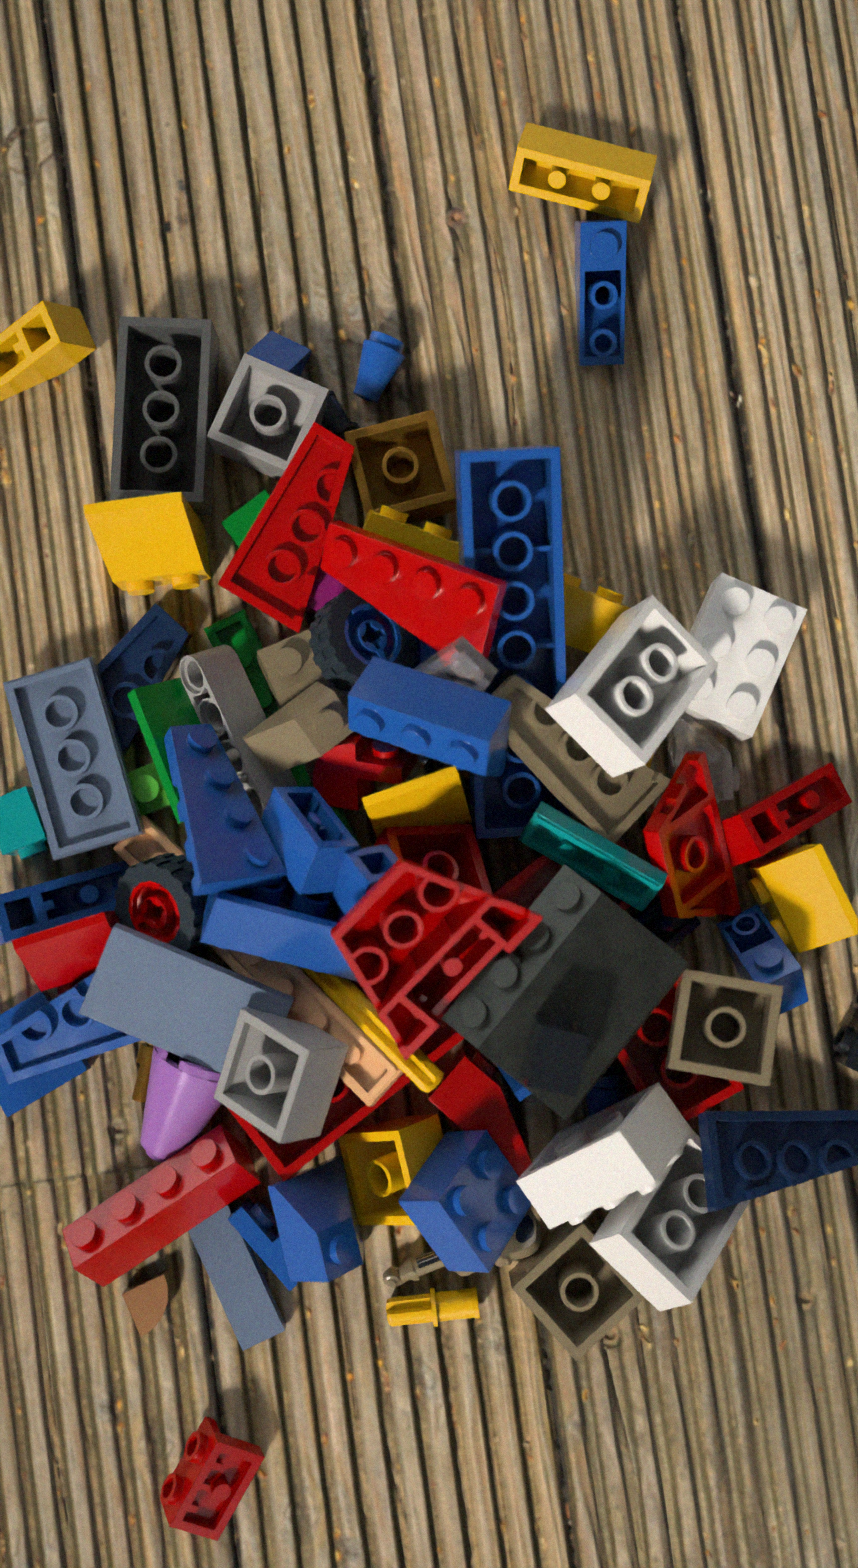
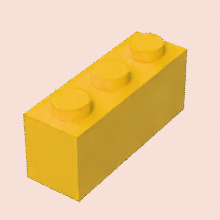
(582, 172)

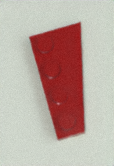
(286, 542)
(415, 588)

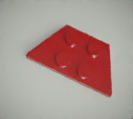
(690, 845)

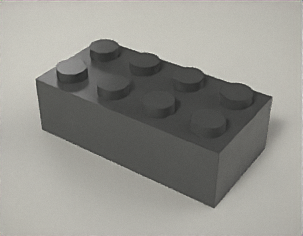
(165, 409)

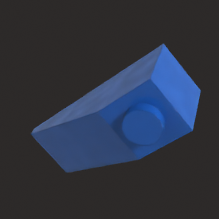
(58, 901)

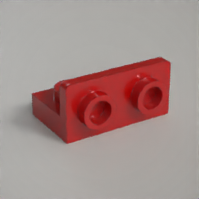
(209, 1481)

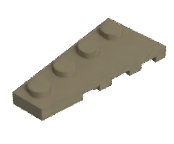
(569, 772)

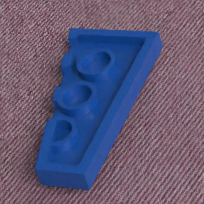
(221, 823)
(56, 1036)

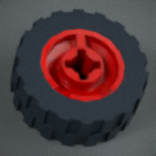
(160, 901)

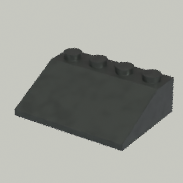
(579, 963)

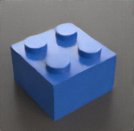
(466, 1201)

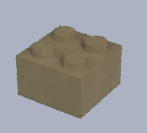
(724, 1027)
(573, 1288)

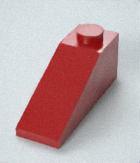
(783, 814)
(477, 1102)

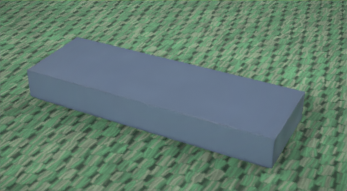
(237, 1279)

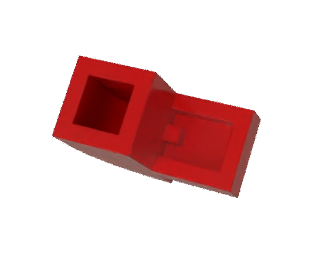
(353, 765)

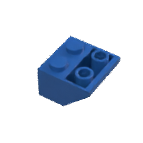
(307, 838)

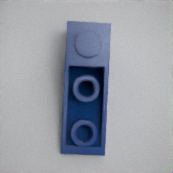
(600, 290)

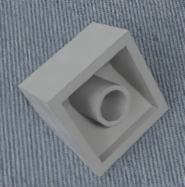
(266, 416)
(280, 1074)

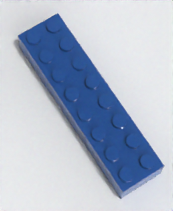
(514, 533)

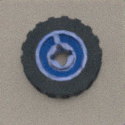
(339, 642)

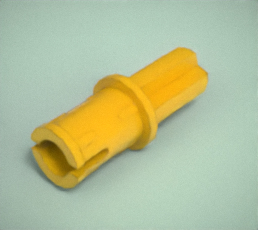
(433, 1307)

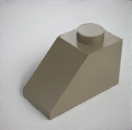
(300, 730)

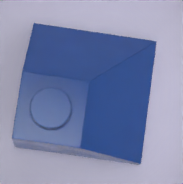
(318, 1223)

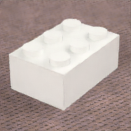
(750, 640)
(632, 687)
(606, 1157)
(667, 1236)

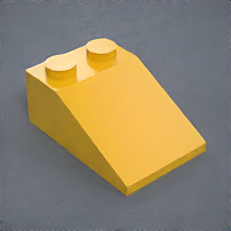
(150, 542)
(420, 802)

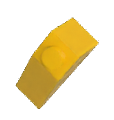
(42, 346)

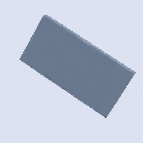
(74, 758)
(173, 997)

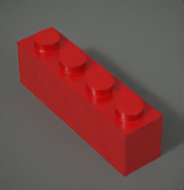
(160, 1206)

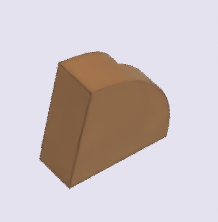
(148, 1301)

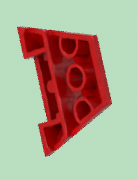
(422, 942)

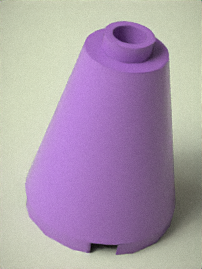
(176, 1104)

